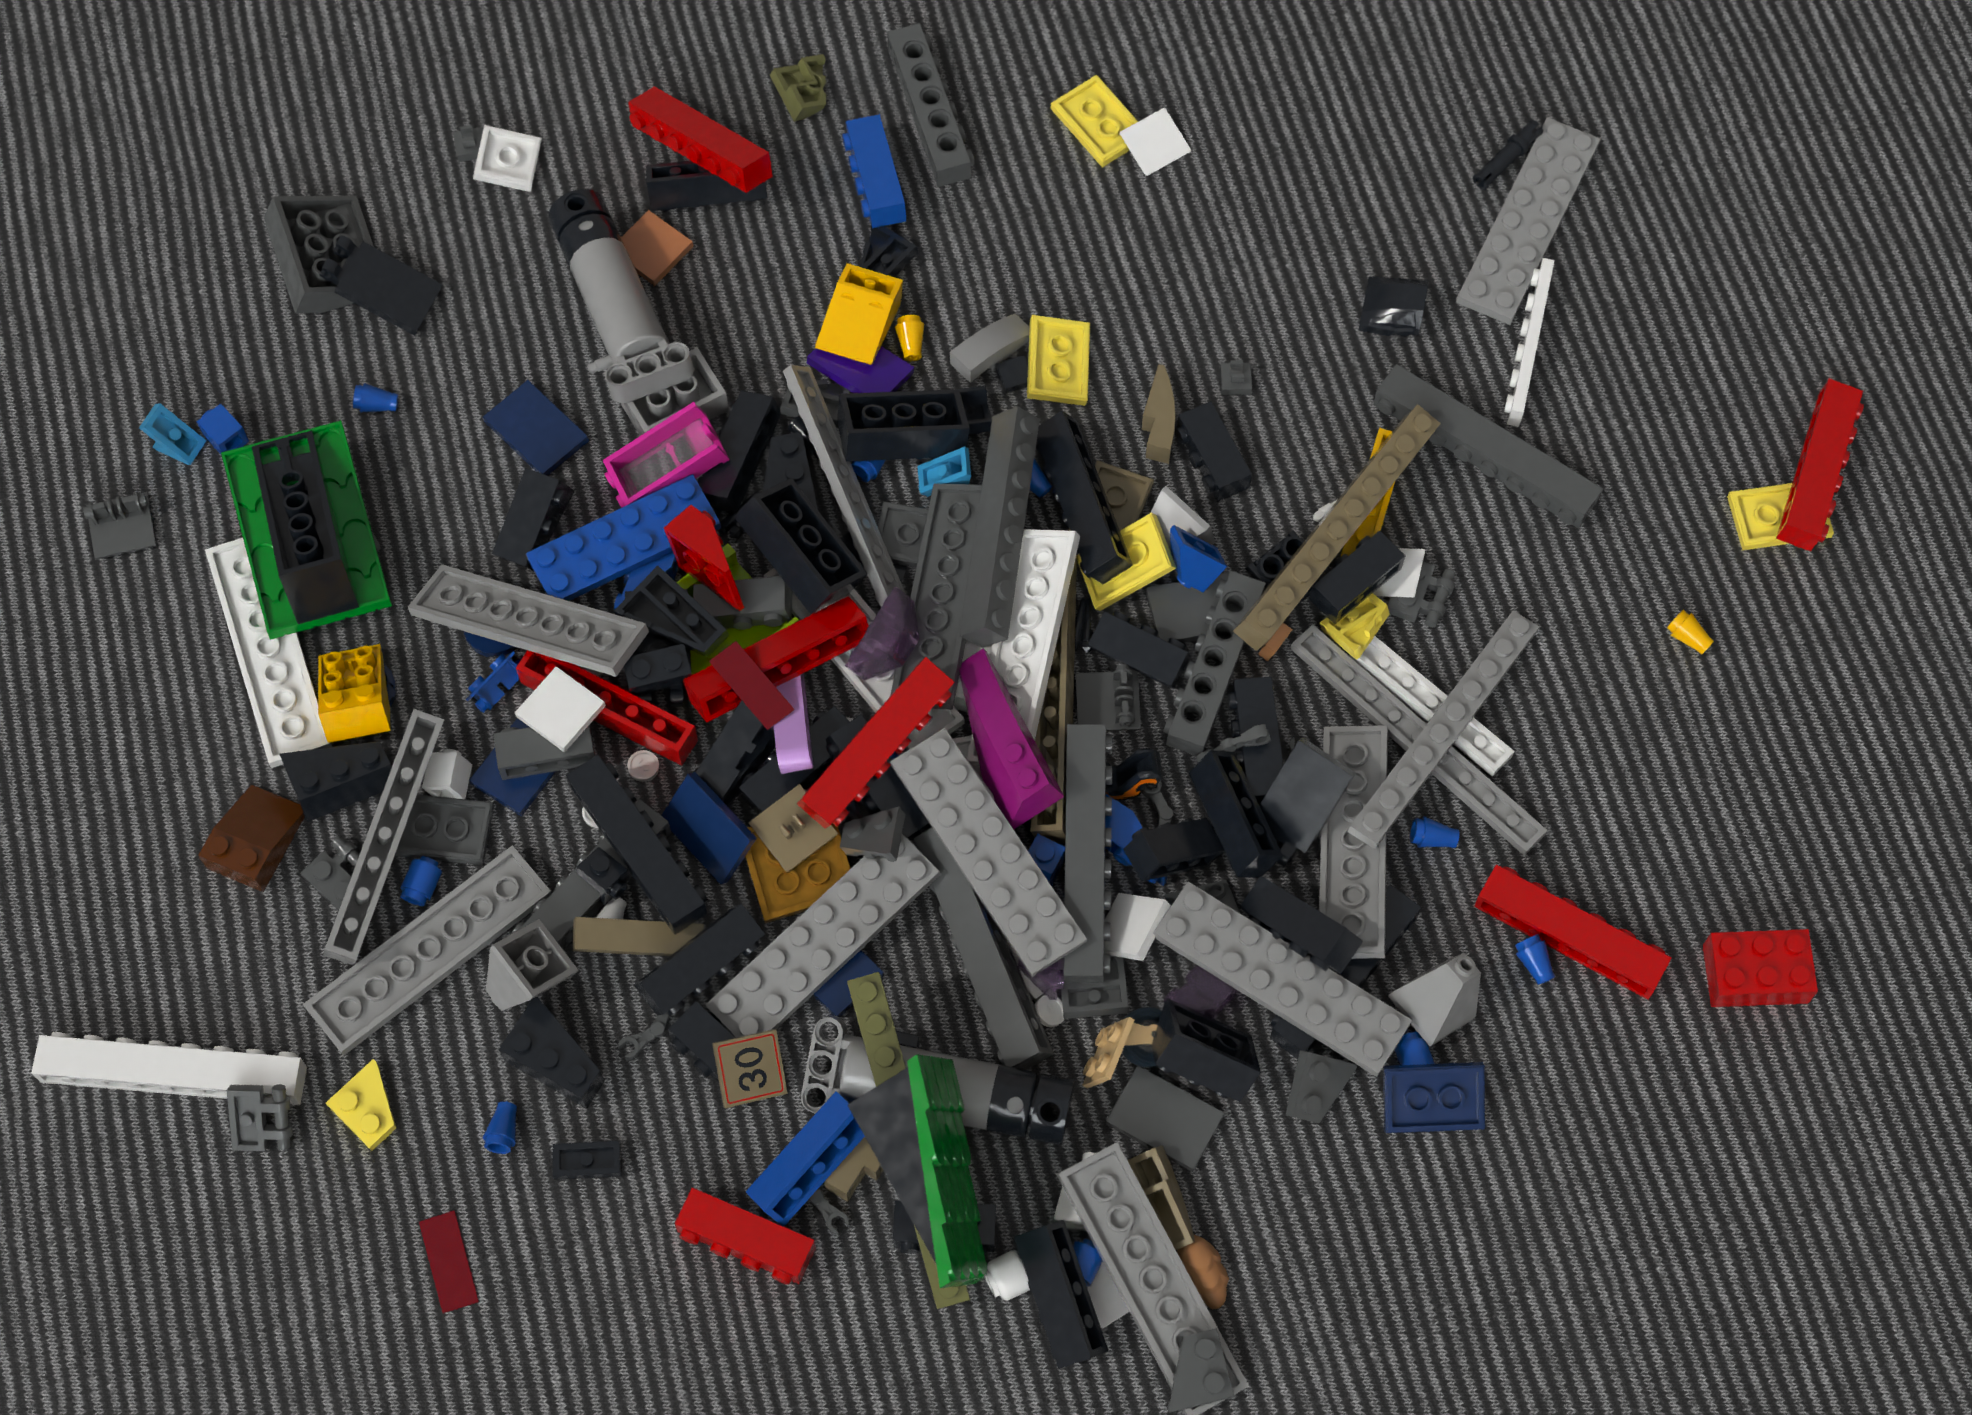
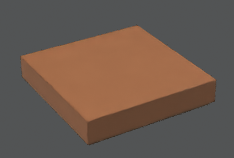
(655, 247)

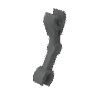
(1255, 736)
(1164, 811)
(642, 1039)
(828, 1211)

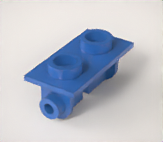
(486, 690)

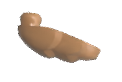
(1206, 1271)

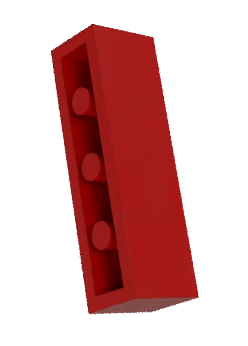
(744, 1236)

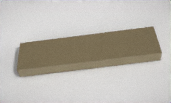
(629, 936)

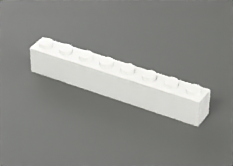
(162, 1067)

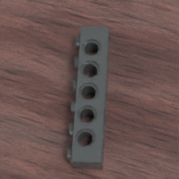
(945, 165)
(1193, 736)

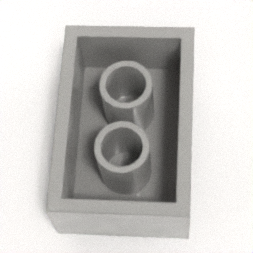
(700, 388)

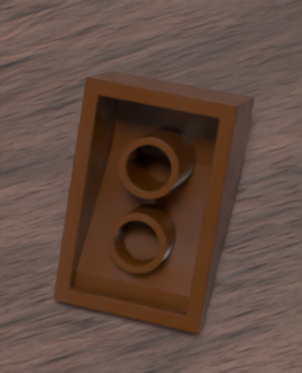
(252, 837)

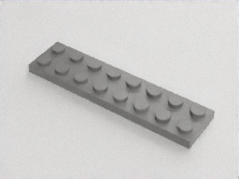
(1528, 221)
(529, 620)
(988, 852)
(1350, 869)
(822, 941)
(427, 950)
(1281, 979)
(1141, 1260)

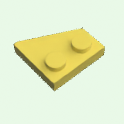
(1358, 627)
(365, 1106)

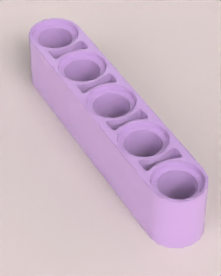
(793, 731)

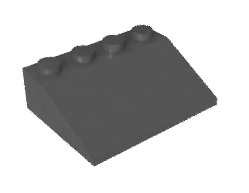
(305, 236)

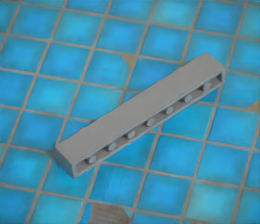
(383, 837)

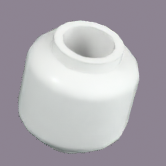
(1007, 1276)

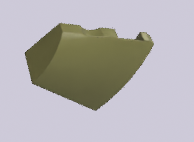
(802, 86)

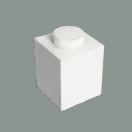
(447, 774)

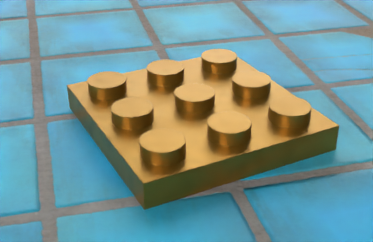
(794, 892)

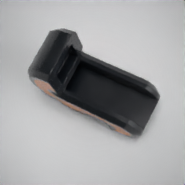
(1134, 773)

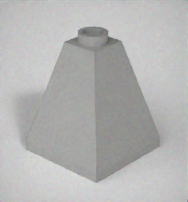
(1174, 511)
(526, 966)
(1440, 998)

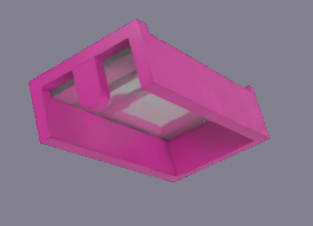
(665, 455)

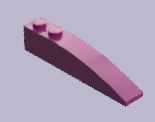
(1004, 746)

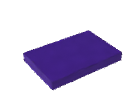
(884, 375)

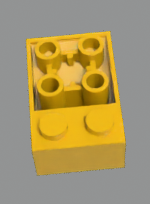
(860, 314)
(353, 693)

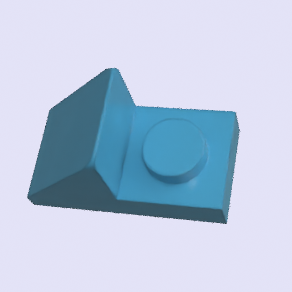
(172, 435)
(946, 469)

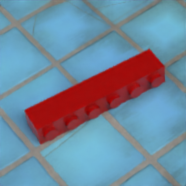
(700, 139)
(1820, 465)
(784, 655)
(623, 711)
(875, 743)
(1573, 931)

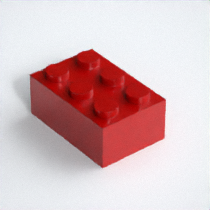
(1760, 968)

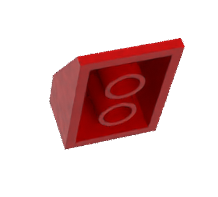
(701, 553)

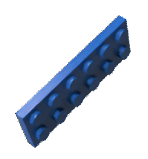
(615, 542)

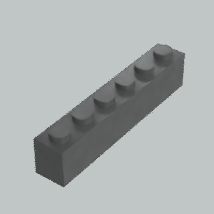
(575, 896)

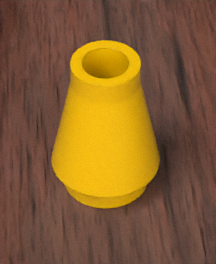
(910, 335)
(1690, 632)

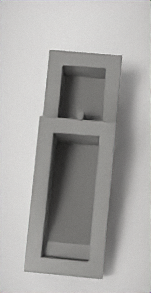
(989, 346)

